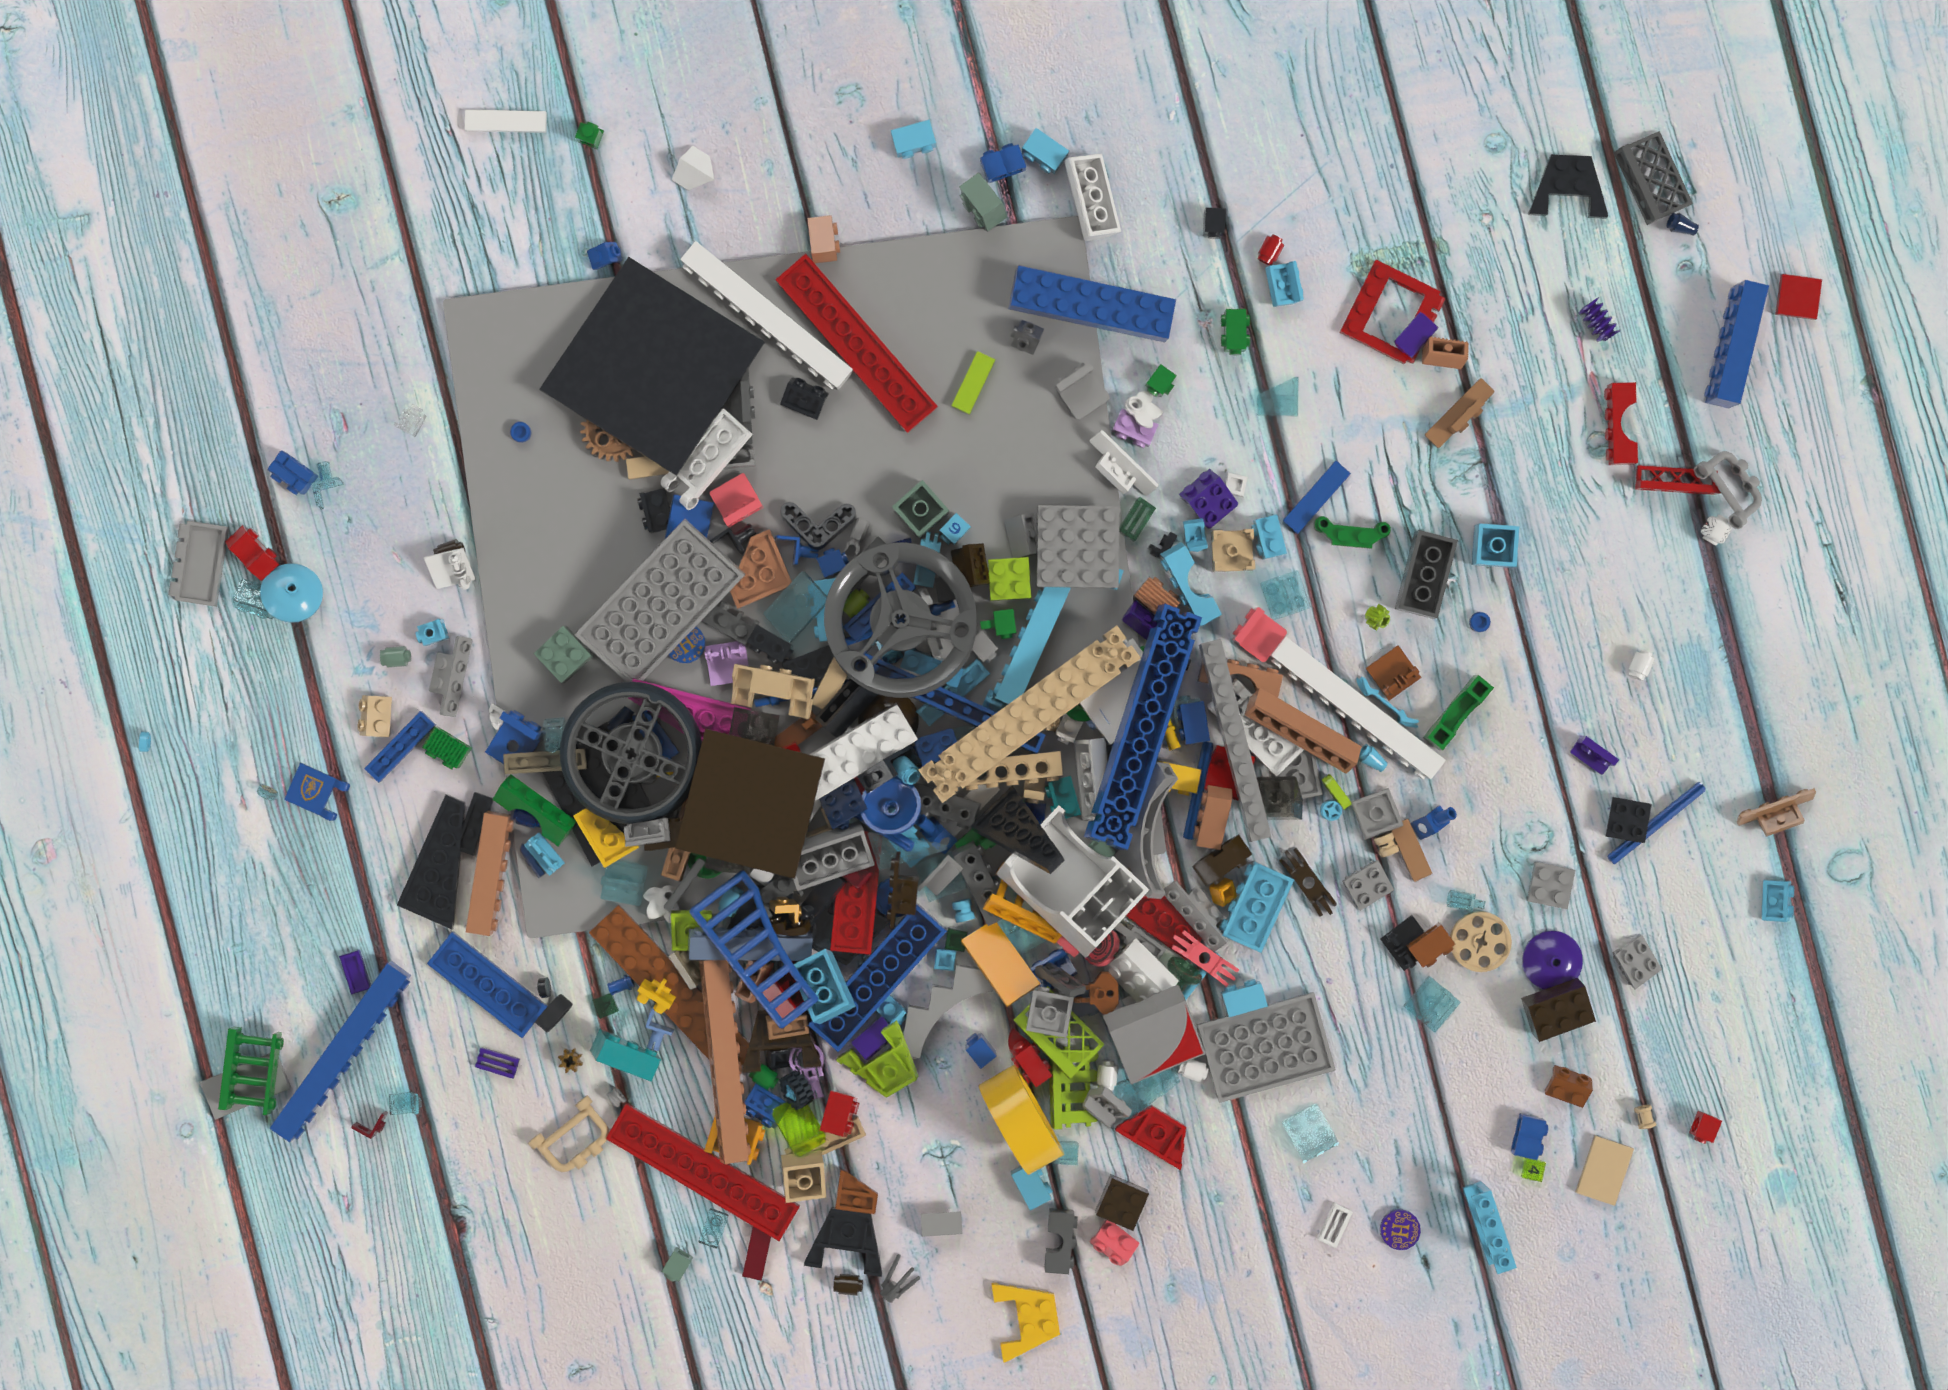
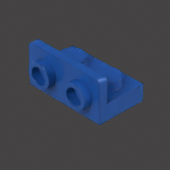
(760, 1105)

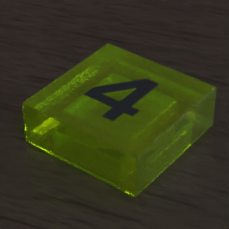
(1533, 1169)

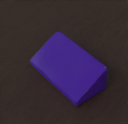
(1415, 335)
(1139, 619)

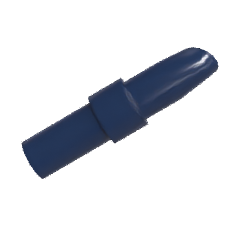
(531, 861)

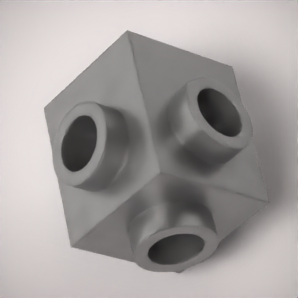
(1026, 336)

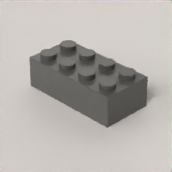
(1426, 574)

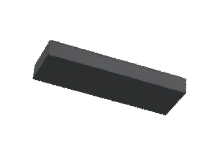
(473, 822)

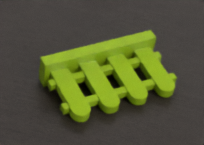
(1068, 1096)

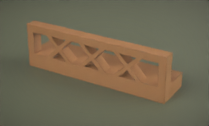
(676, 859)

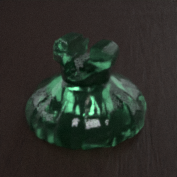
(1184, 972)

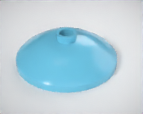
(296, 604)

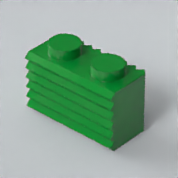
(446, 747)

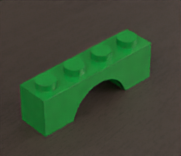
(1464, 703)
(553, 821)

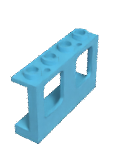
(1489, 1227)

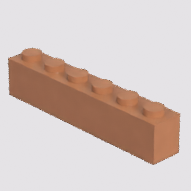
(1303, 730)
(489, 873)

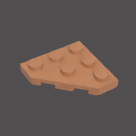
(763, 571)

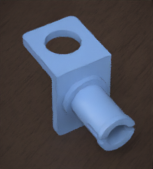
(657, 1031)

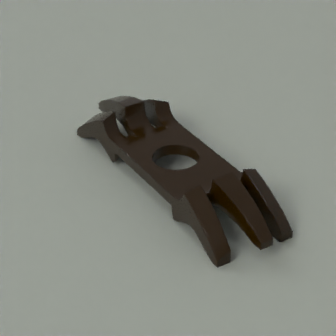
(1300, 873)

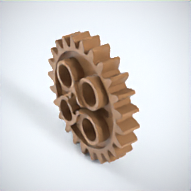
(613, 448)

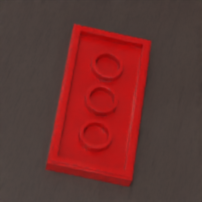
(1162, 921)

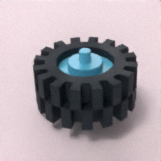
(796, 1090)

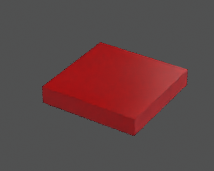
(1798, 297)

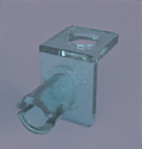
(326, 482)
(552, 733)

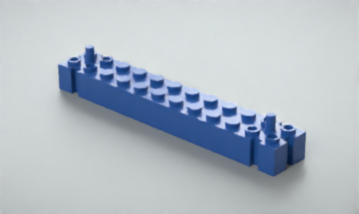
(1143, 727)

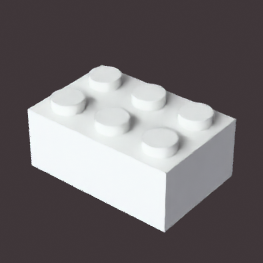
(1140, 971)

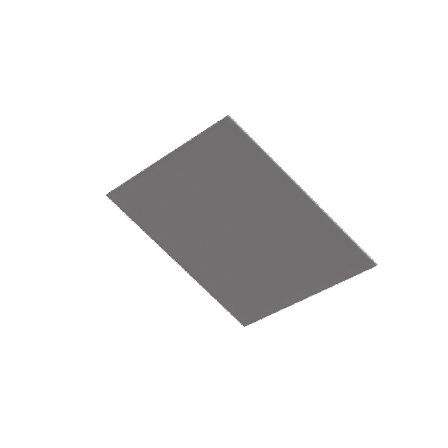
(567, 528)

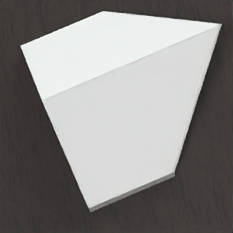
(693, 169)

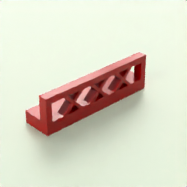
(1678, 487)

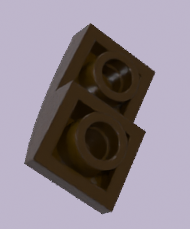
(784, 927)

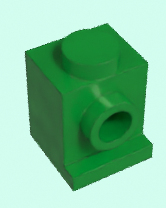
(589, 134)

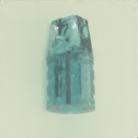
(1464, 901)

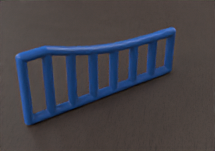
(767, 932)

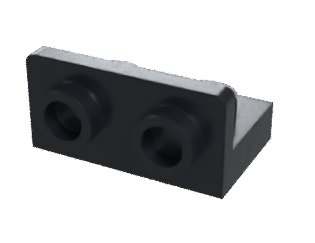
(804, 398)
(655, 509)

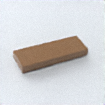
(1411, 851)

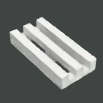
(1335, 1206)

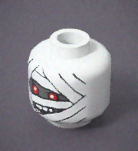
(1716, 529)

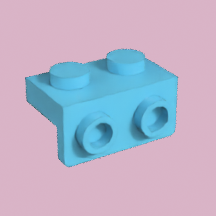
(1284, 284)

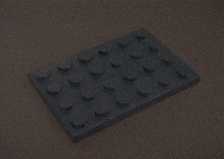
(596, 780)

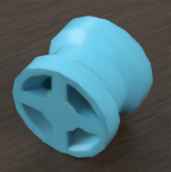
(1334, 811)

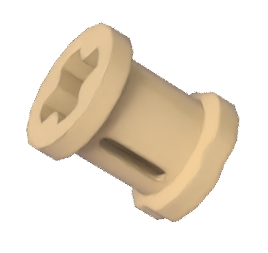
(1645, 1117)

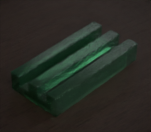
(1127, 533)

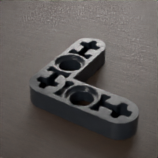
(820, 530)

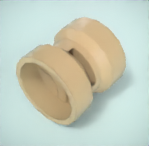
(1389, 848)

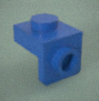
(604, 255)

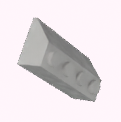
(833, 856)

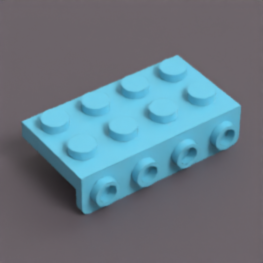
(1256, 906)

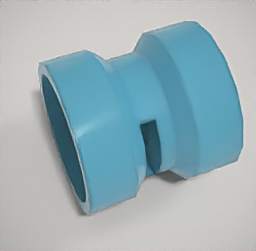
(963, 910)

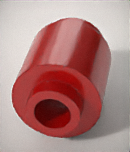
(1270, 249)

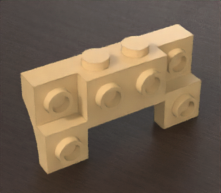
(779, 684)

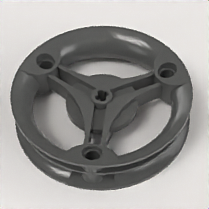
(900, 604)

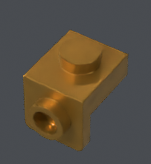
(786, 905)

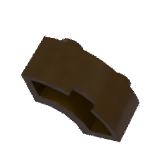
(1220, 862)

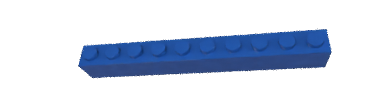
(949, 702)
(340, 1052)

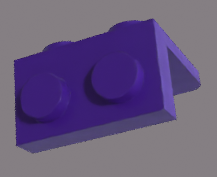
(1209, 498)

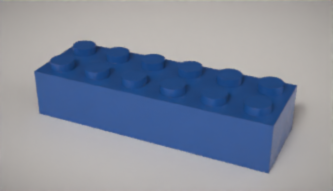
(1736, 344)

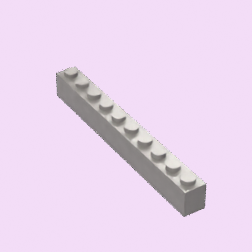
(1235, 740)

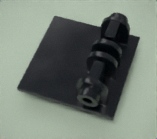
(1628, 820)
(1401, 936)

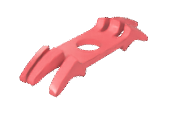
(1214, 963)

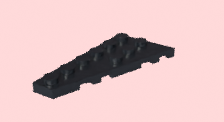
(434, 878)

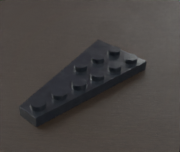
(1018, 831)

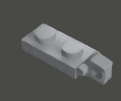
(1130, 932)

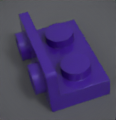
(1593, 754)

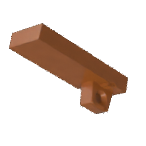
(798, 731)

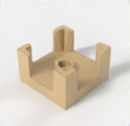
(1232, 550)

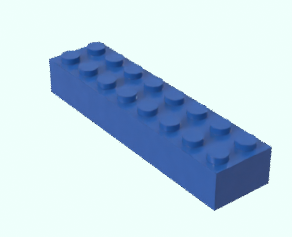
(1092, 304)
(882, 974)

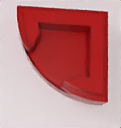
(1014, 1037)

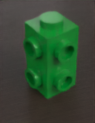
(1235, 335)

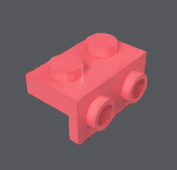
(1114, 1243)

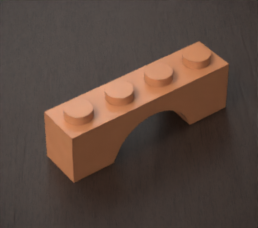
(1267, 680)

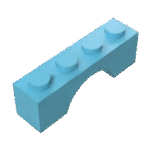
(1179, 563)

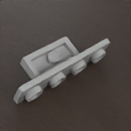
(449, 675)
(1198, 913)

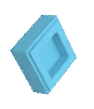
(945, 959)

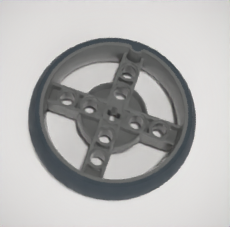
(578, 730)

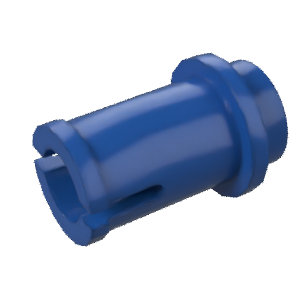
(621, 985)

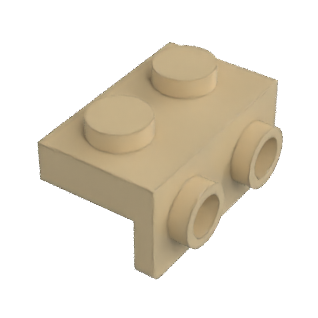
(375, 716)

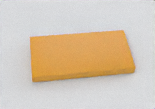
(1000, 963)

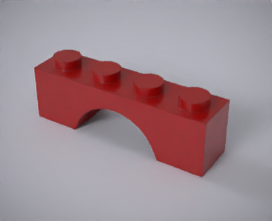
(1620, 448)

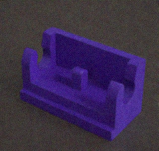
(871, 1039)

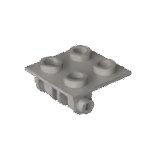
(1368, 884)
(1637, 962)

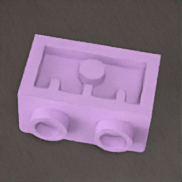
(1128, 428)

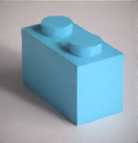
(913, 139)
(1044, 151)
(1243, 998)
(1032, 1187)

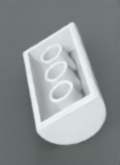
(1092, 196)
(1090, 766)

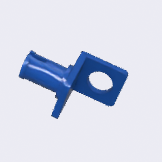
(799, 550)
(1434, 821)
(934, 831)

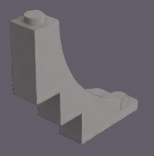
(920, 1020)

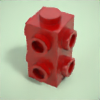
(1027, 1057)

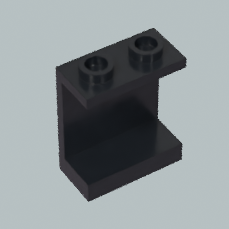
(884, 770)

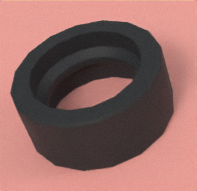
(554, 1013)

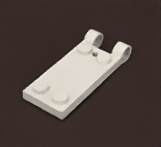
(709, 458)
(1265, 744)

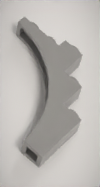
(1140, 856)

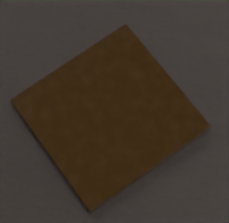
(750, 803)

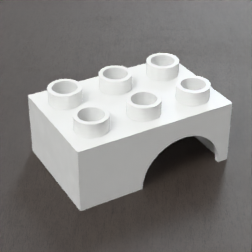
(1083, 895)

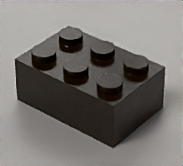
(1558, 1009)

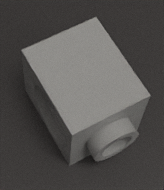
(984, 647)

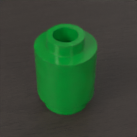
(765, 1078)

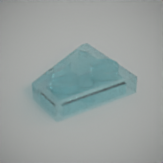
(1279, 400)

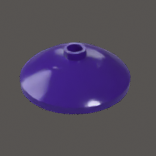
(1539, 957)

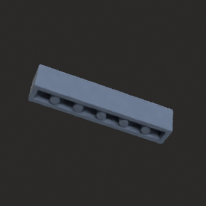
(702, 948)

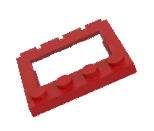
(1368, 298)

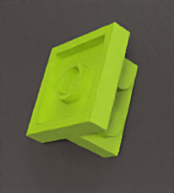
(680, 924)

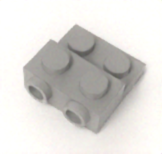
(1049, 1012)

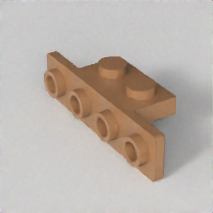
(1460, 413)
(1778, 815)

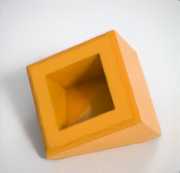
(1223, 892)

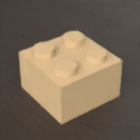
(803, 1176)

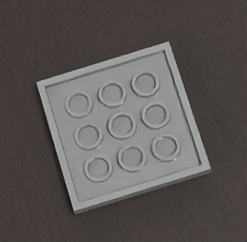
(1078, 546)

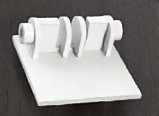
(450, 569)

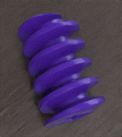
(1598, 320)

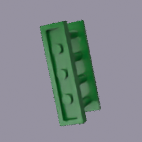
(234, 1058)

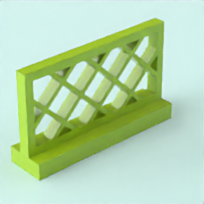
(1050, 1048)

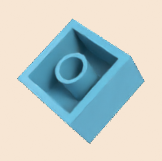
(1495, 545)

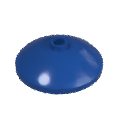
(891, 795)

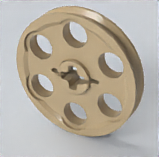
(1487, 949)

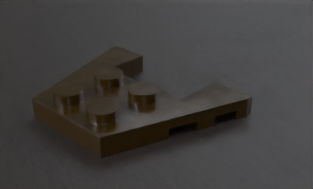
(760, 1042)

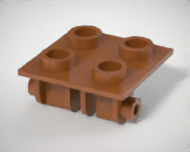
(1393, 672)

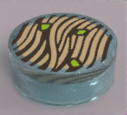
(267, 792)

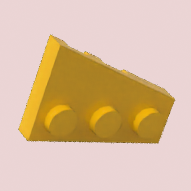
(603, 837)

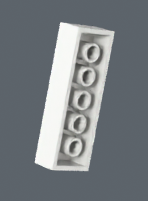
(863, 748)

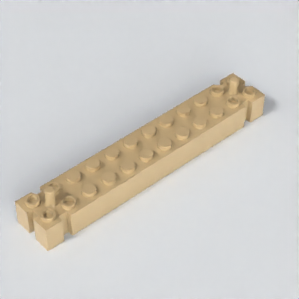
(1029, 714)

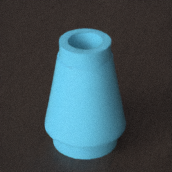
(1372, 758)

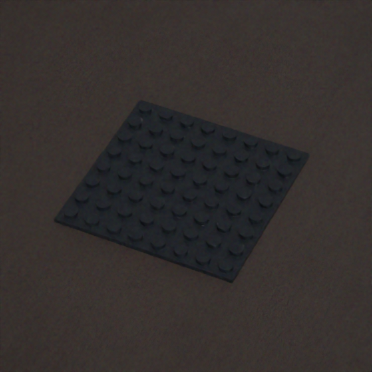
(652, 366)

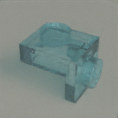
(404, 1103)

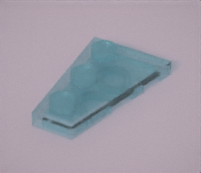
(1143, 1093)

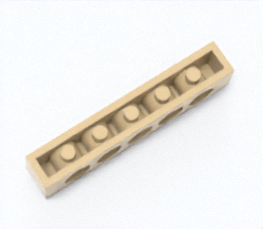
(1051, 759)

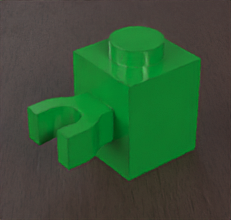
(1003, 623)

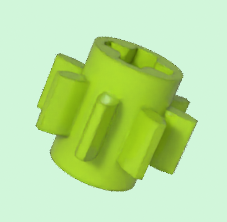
(1377, 617)

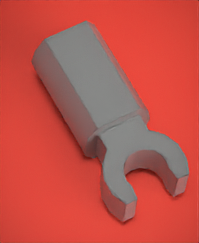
(857, 534)

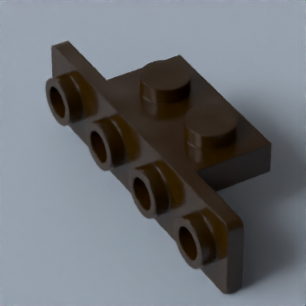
(904, 892)

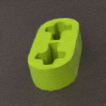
(1336, 791)

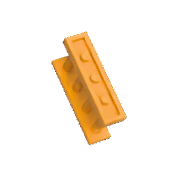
(1019, 916)

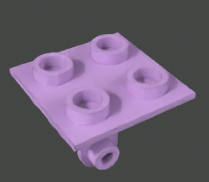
(722, 659)

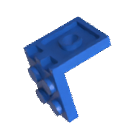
(515, 728)

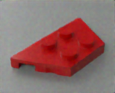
(1156, 1133)

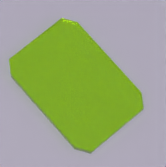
(798, 1128)

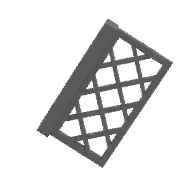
(1637, 180)

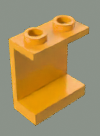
(754, 1135)

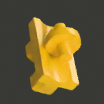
(657, 992)

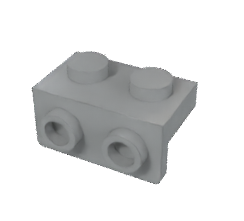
(1105, 1106)

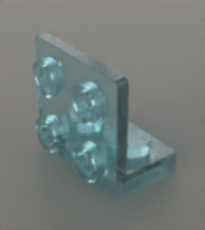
(1310, 1133)

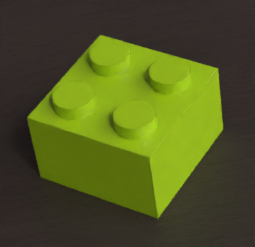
(1009, 579)

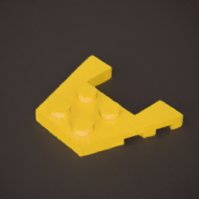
(1035, 1316)

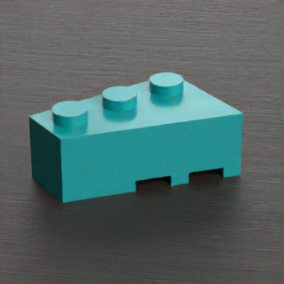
(625, 1055)

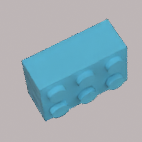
(827, 982)

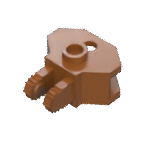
(1098, 993)

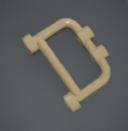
(580, 1159)

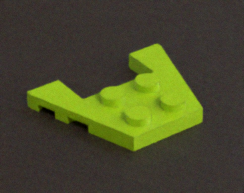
(890, 1069)

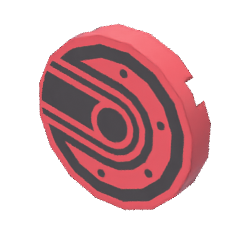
(1105, 951)

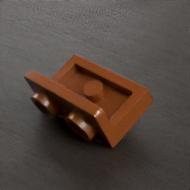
(1569, 1086)

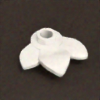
(1145, 409)
(657, 900)

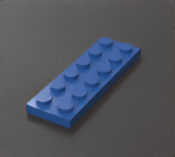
(487, 984)

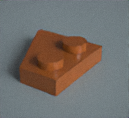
(855, 1195)

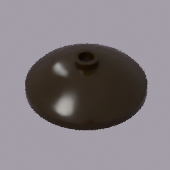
(882, 702)

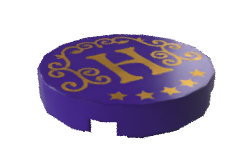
(1400, 1229)

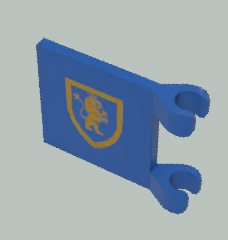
(312, 789)

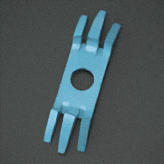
(1402, 718)

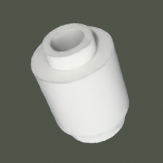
(1641, 665)
(1193, 1070)
(1107, 1074)

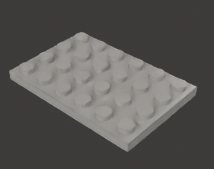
(1266, 1047)

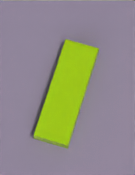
(973, 382)

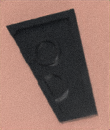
(812, 664)

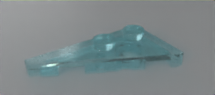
(886, 850)

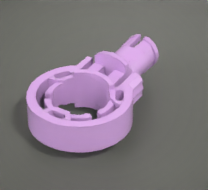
(814, 1080)

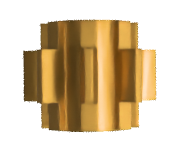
(565, 1063)

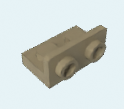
(687, 968)

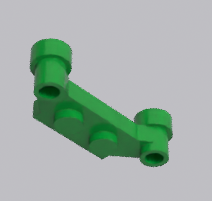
(1351, 536)

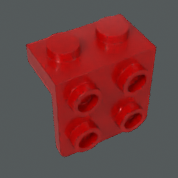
(1219, 771)

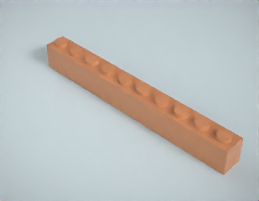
(724, 1061)

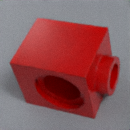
(1705, 1127)

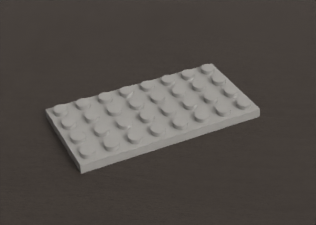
(660, 603)

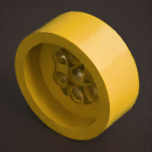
(1021, 1120)

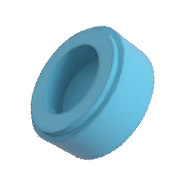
(144, 741)

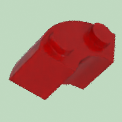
(252, 552)

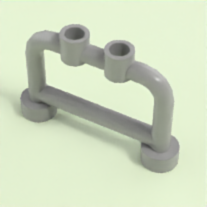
(1738, 467)

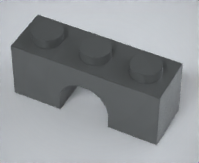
(1060, 1259)

